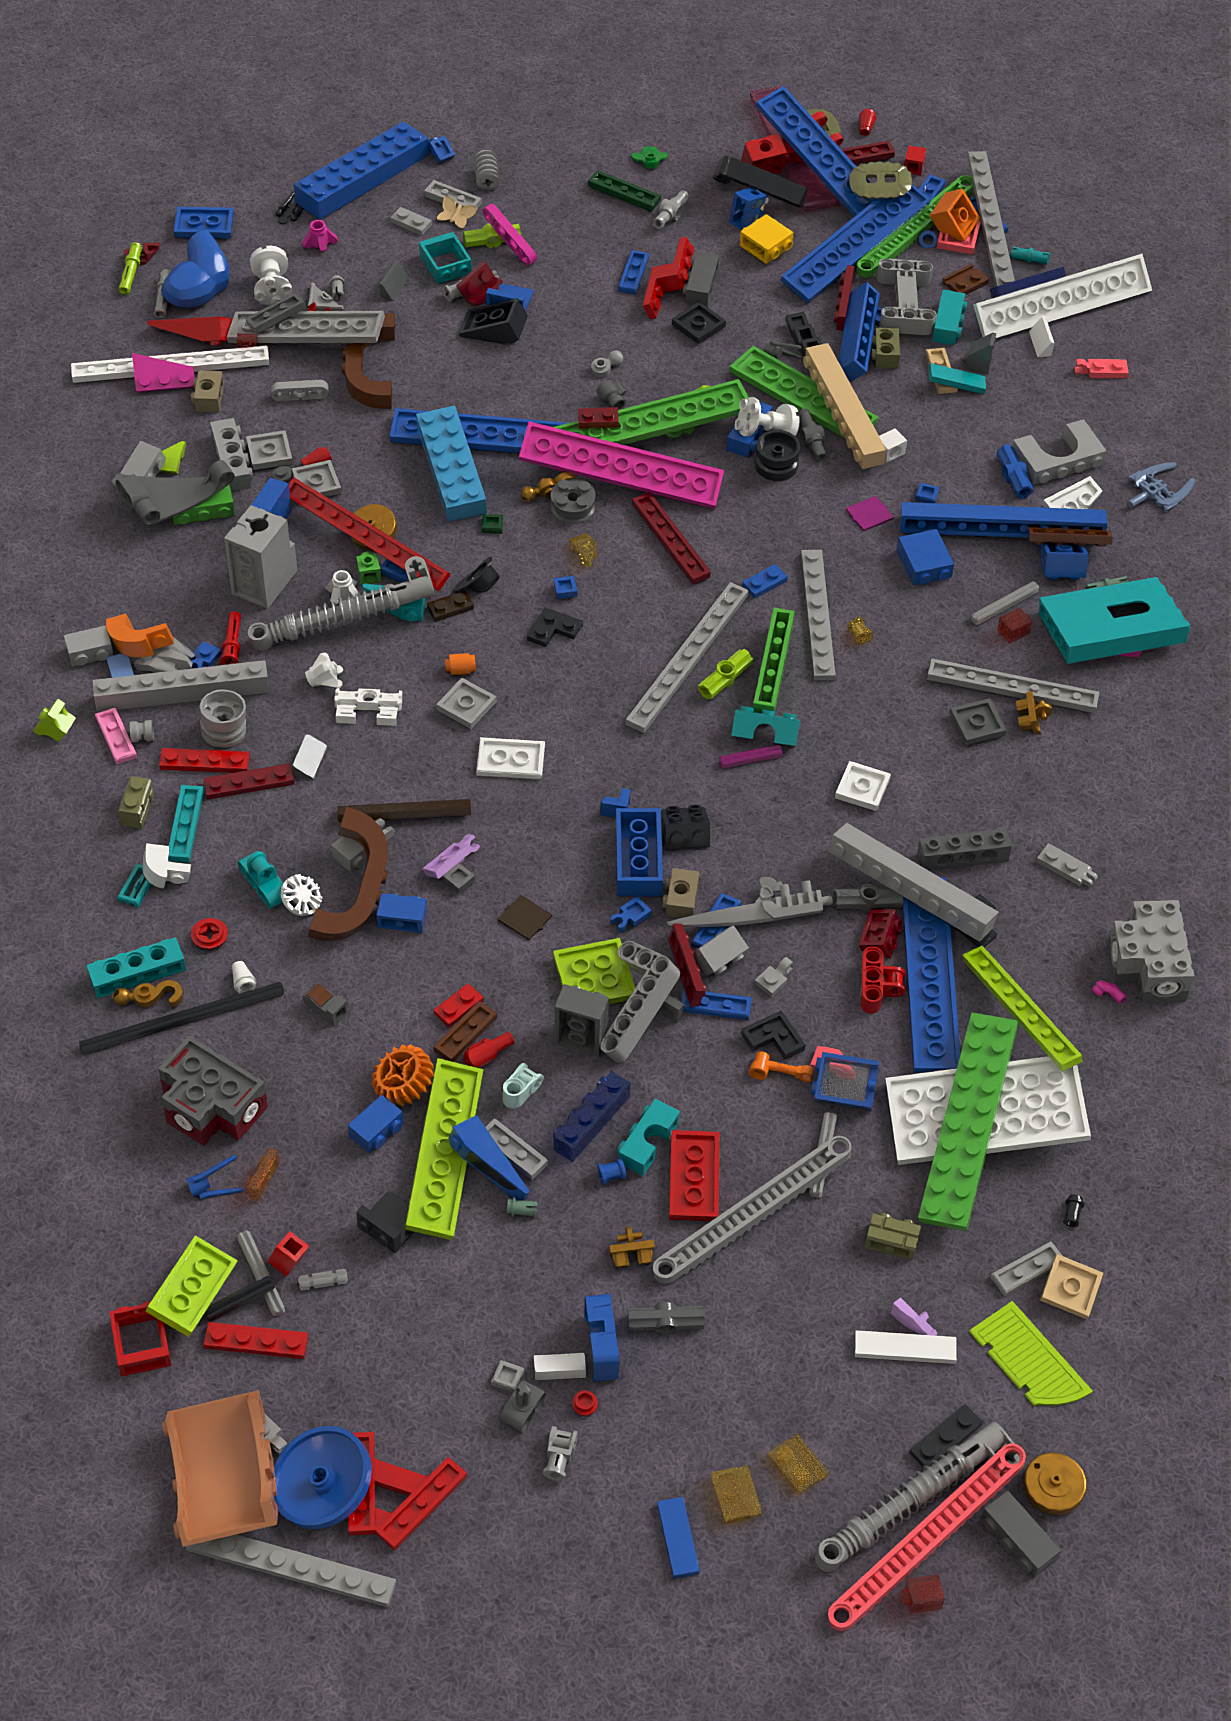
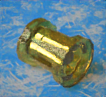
(860, 631)

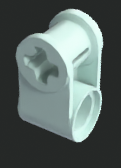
(523, 1083)

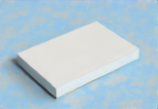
(510, 758)

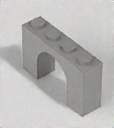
(1044, 467)

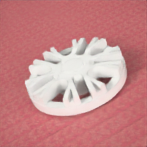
(301, 895)

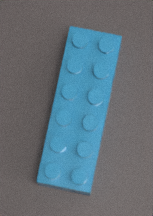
(451, 463)

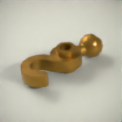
(544, 486)
(147, 995)

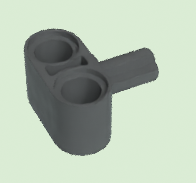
(522, 1406)

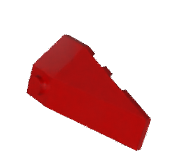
(203, 328)

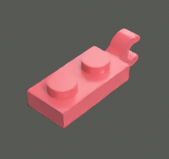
(1102, 368)

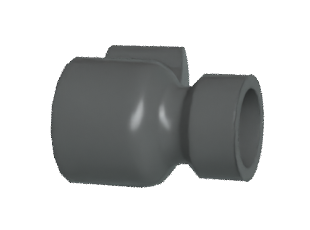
(611, 394)

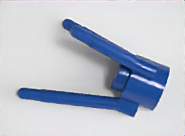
(199, 1182)

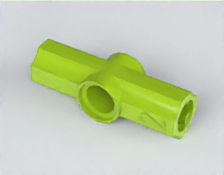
(484, 236)
(725, 674)

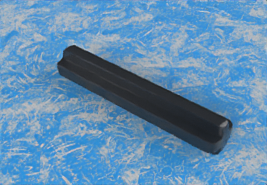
(239, 1298)

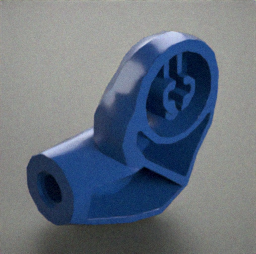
(201, 276)

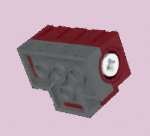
(209, 1093)

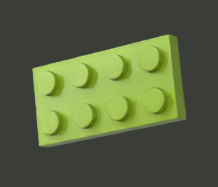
(191, 1286)

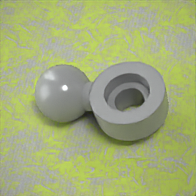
(602, 367)

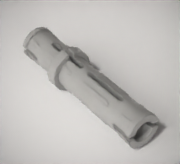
(161, 302)

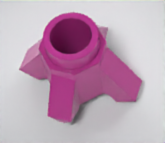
(319, 236)

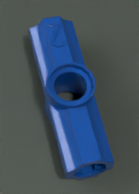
(1014, 471)

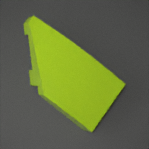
(173, 457)

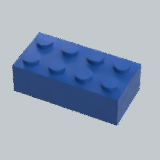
(639, 852)

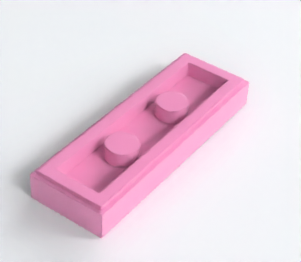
(115, 735)

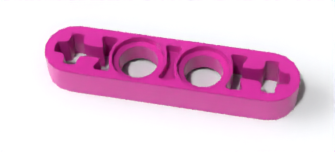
(509, 234)

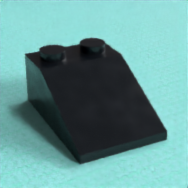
(495, 322)

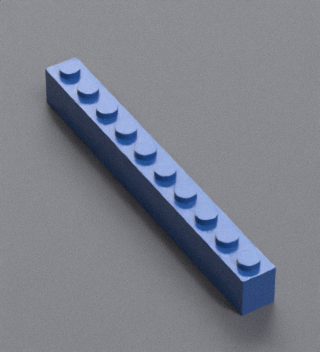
(994, 520)

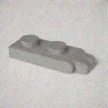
(1066, 866)

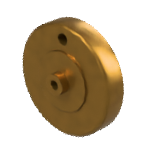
(379, 517)
(1054, 1483)

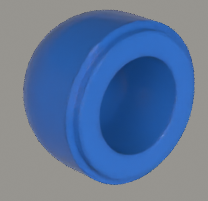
(930, 234)

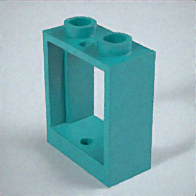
(448, 243)

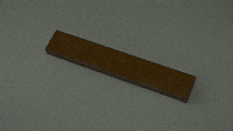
(411, 809)

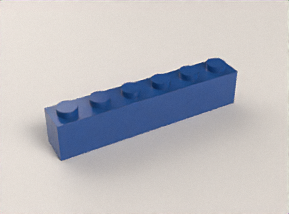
(858, 331)

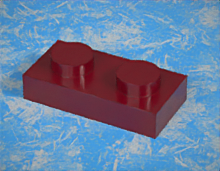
(598, 417)

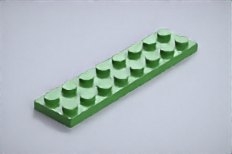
(786, 385)

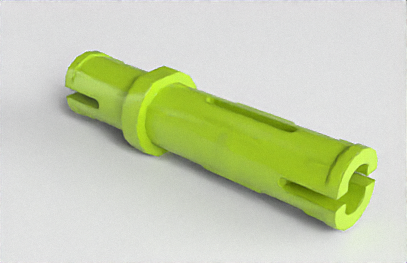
(132, 262)

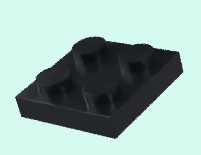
(698, 322)

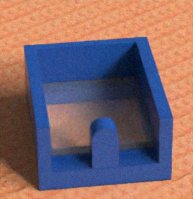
(845, 1080)

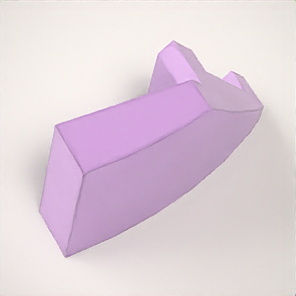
(910, 1318)

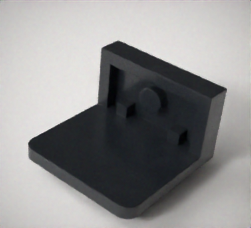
(686, 827)
(386, 1221)

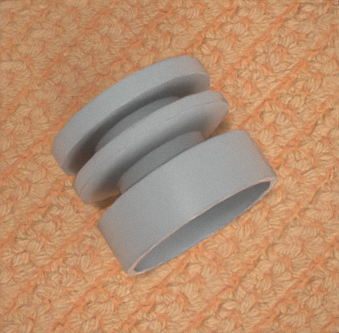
(223, 718)

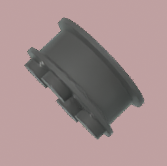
(572, 501)

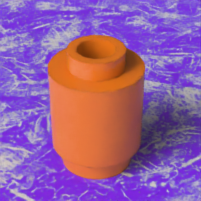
(460, 664)

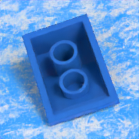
(1063, 560)

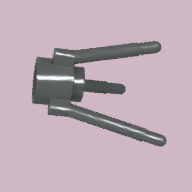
(775, 349)

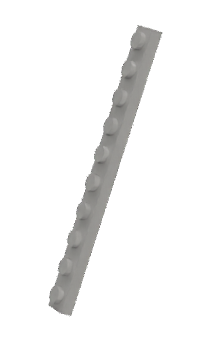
(990, 218)
(686, 658)

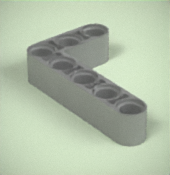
(644, 1002)

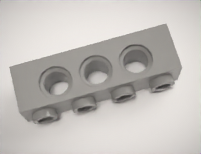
(231, 449)

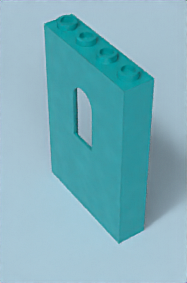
(1088, 631)

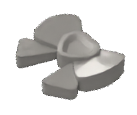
(767, 885)

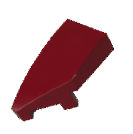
(147, 252)

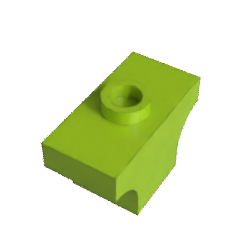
(54, 721)

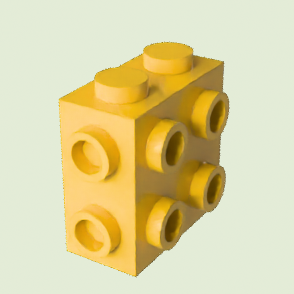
(766, 239)

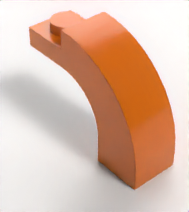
(137, 642)

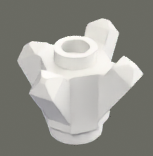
(342, 586)
(324, 672)

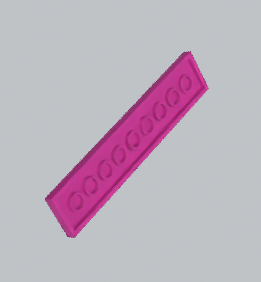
(621, 465)

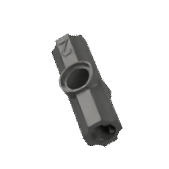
(866, 898)
(666, 1318)

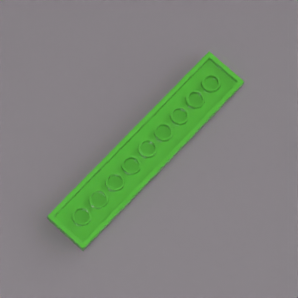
(669, 414)
(968, 1122)

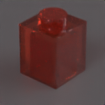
(1014, 625)
(923, 1594)

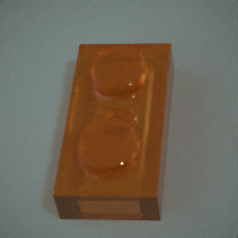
(266, 1168)

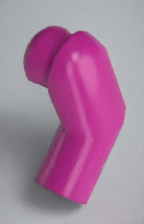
(1110, 988)

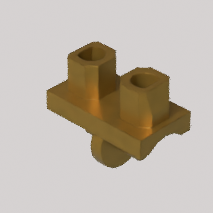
(1035, 712)
(620, 1251)

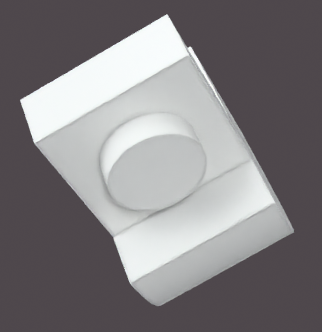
(159, 870)

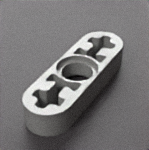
(314, 385)

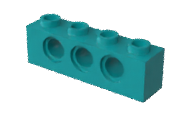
(147, 968)

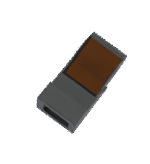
(326, 1004)

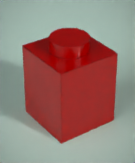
(915, 159)
(288, 1254)

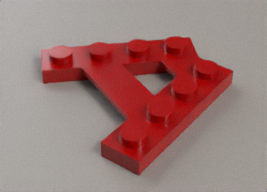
(423, 1494)

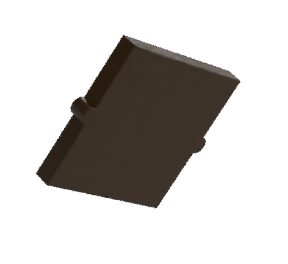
(524, 917)

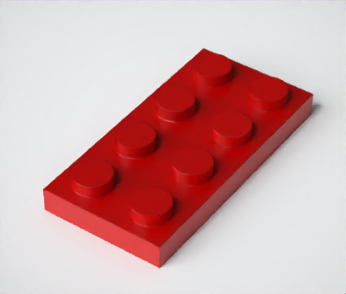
(694, 1175)

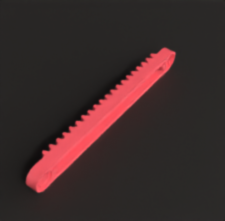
(926, 1537)

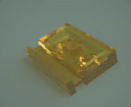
(797, 1464)
(736, 1494)

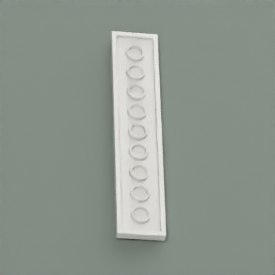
(1063, 296)

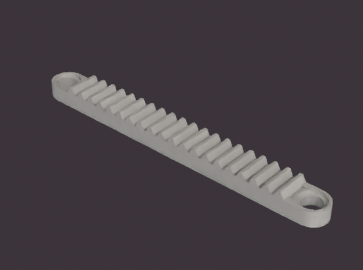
(752, 1210)

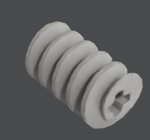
(486, 170)

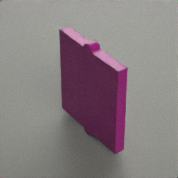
(869, 513)

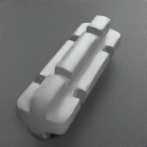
(322, 1279)

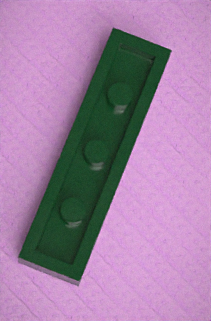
(624, 190)

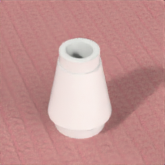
(242, 977)

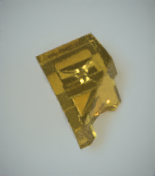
(586, 547)

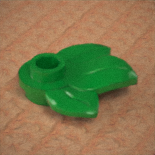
(649, 157)

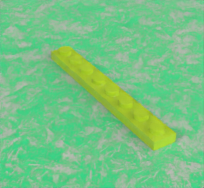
(1022, 1008)

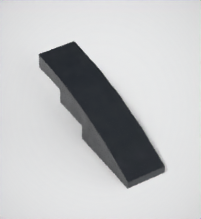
(802, 331)

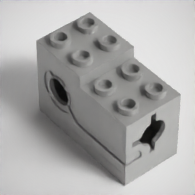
(259, 556)

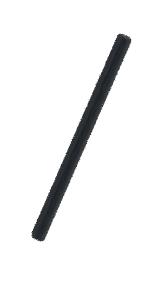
(181, 1018)

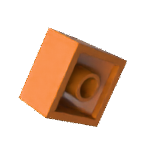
(955, 215)

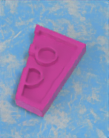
(160, 375)

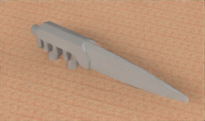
(778, 908)

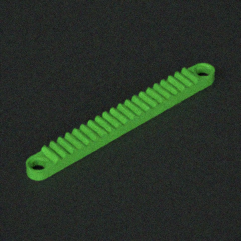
(908, 233)

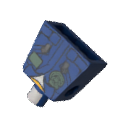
(747, 207)

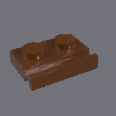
(966, 280)

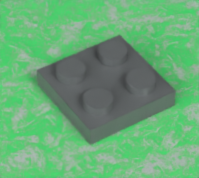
(977, 721)

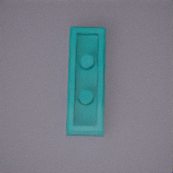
(957, 378)

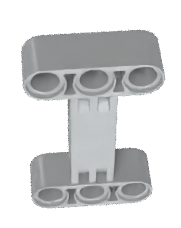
(906, 277)

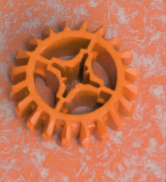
(403, 1074)

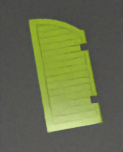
(1029, 1358)

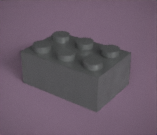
(581, 1020)

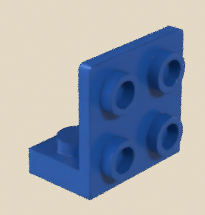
(508, 292)

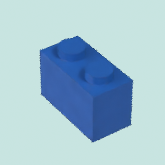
(402, 913)
(376, 1124)

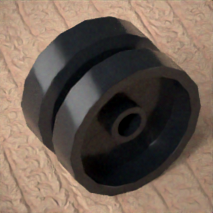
(777, 455)

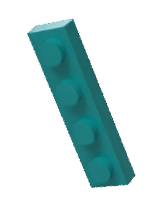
(185, 823)

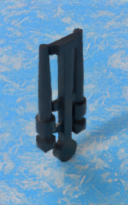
(283, 207)

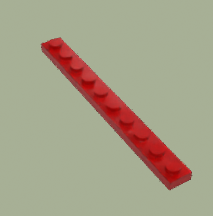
(361, 530)

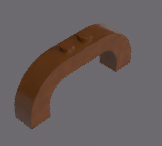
(366, 391)
(369, 835)

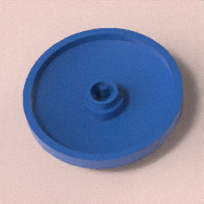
(321, 1477)

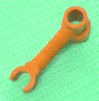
(761, 1065)

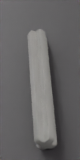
(1004, 603)
(827, 1132)
(260, 1271)

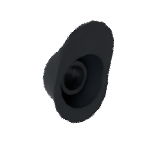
(481, 578)

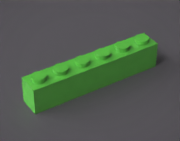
(774, 660)

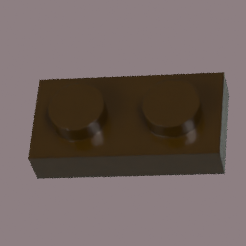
(450, 606)

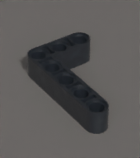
(734, 170)

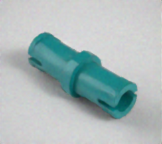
(1030, 255)

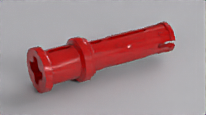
(230, 646)

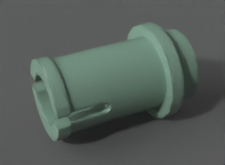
(521, 1207)

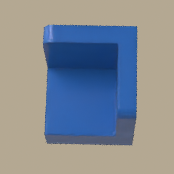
(609, 804)

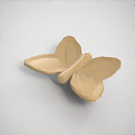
(456, 214)

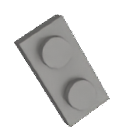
(411, 221)

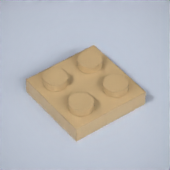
(1071, 1286)

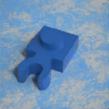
(205, 655)
(632, 912)

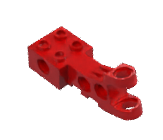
(774, 152)

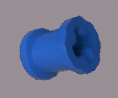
(611, 1171)

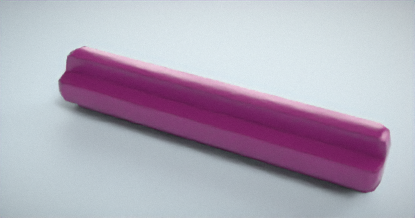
(750, 756)

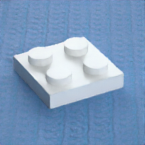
(862, 786)

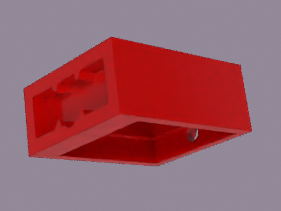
(142, 1360)

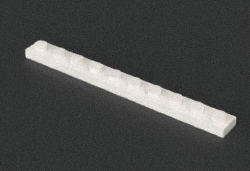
(199, 360)

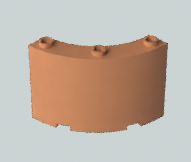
(221, 1468)

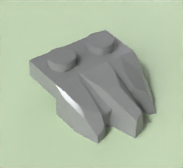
(166, 659)

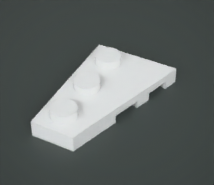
(1077, 496)

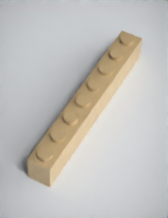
(845, 406)

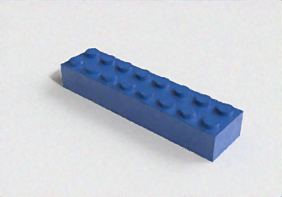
(361, 170)

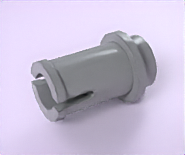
(337, 284)

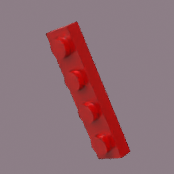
(204, 760)
(256, 1340)

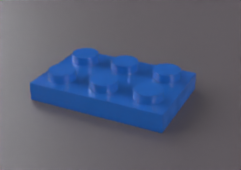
(215, 220)

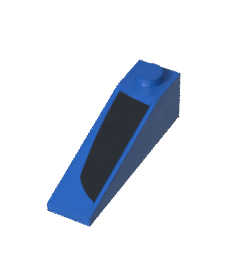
(482, 1152)

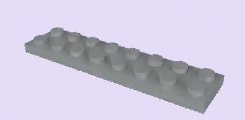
(314, 327)

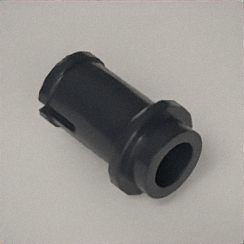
(1074, 1205)

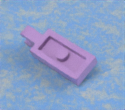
(450, 857)

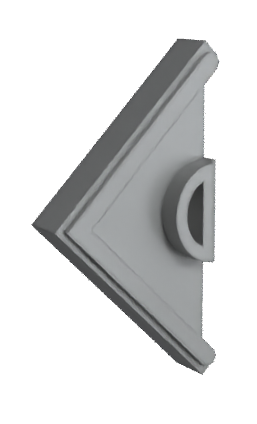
(322, 300)

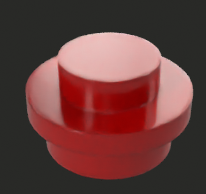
(584, 1403)

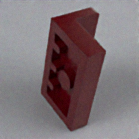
(476, 284)
(881, 931)

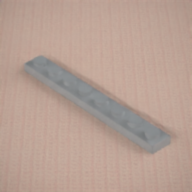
(818, 615)
(1012, 685)
(299, 1568)

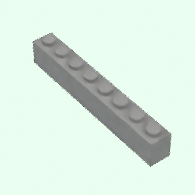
(179, 685)
(913, 882)

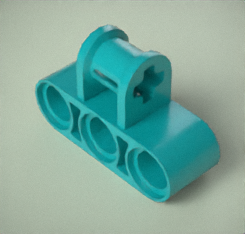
(262, 877)

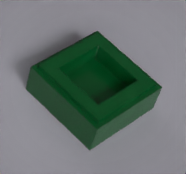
(492, 523)

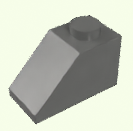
(980, 354)

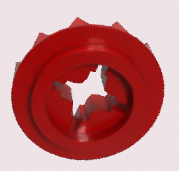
(200, 930)

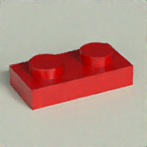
(457, 1005)

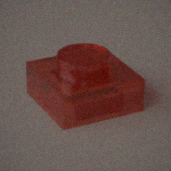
(247, 340)

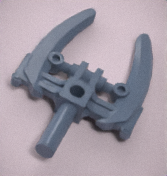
(1153, 490)

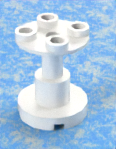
(270, 266)
(751, 416)

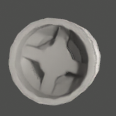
(141, 731)

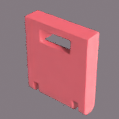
(949, 243)

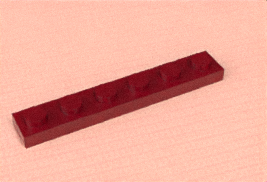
(671, 538)

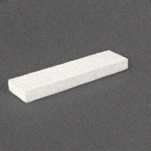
(905, 1347)

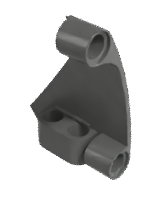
(166, 497)

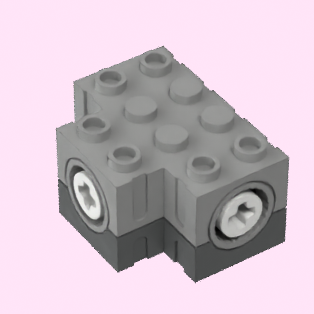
(1152, 952)

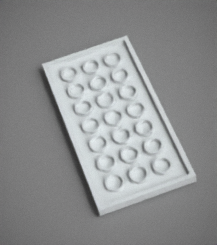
(1034, 1109)

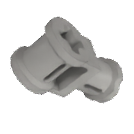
(560, 1450)

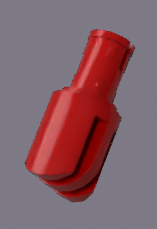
(487, 1050)

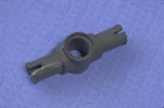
(812, 435)

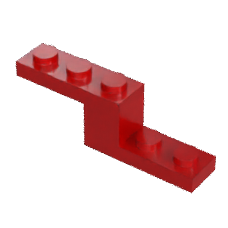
(668, 277)

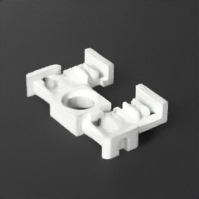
(348, 701)

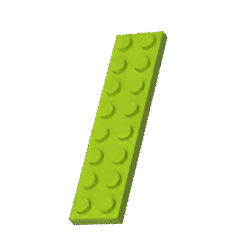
(440, 1168)

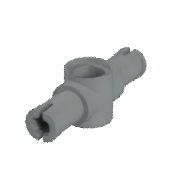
(670, 209)

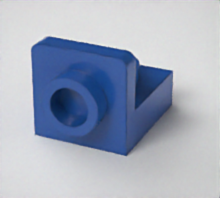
(441, 149)

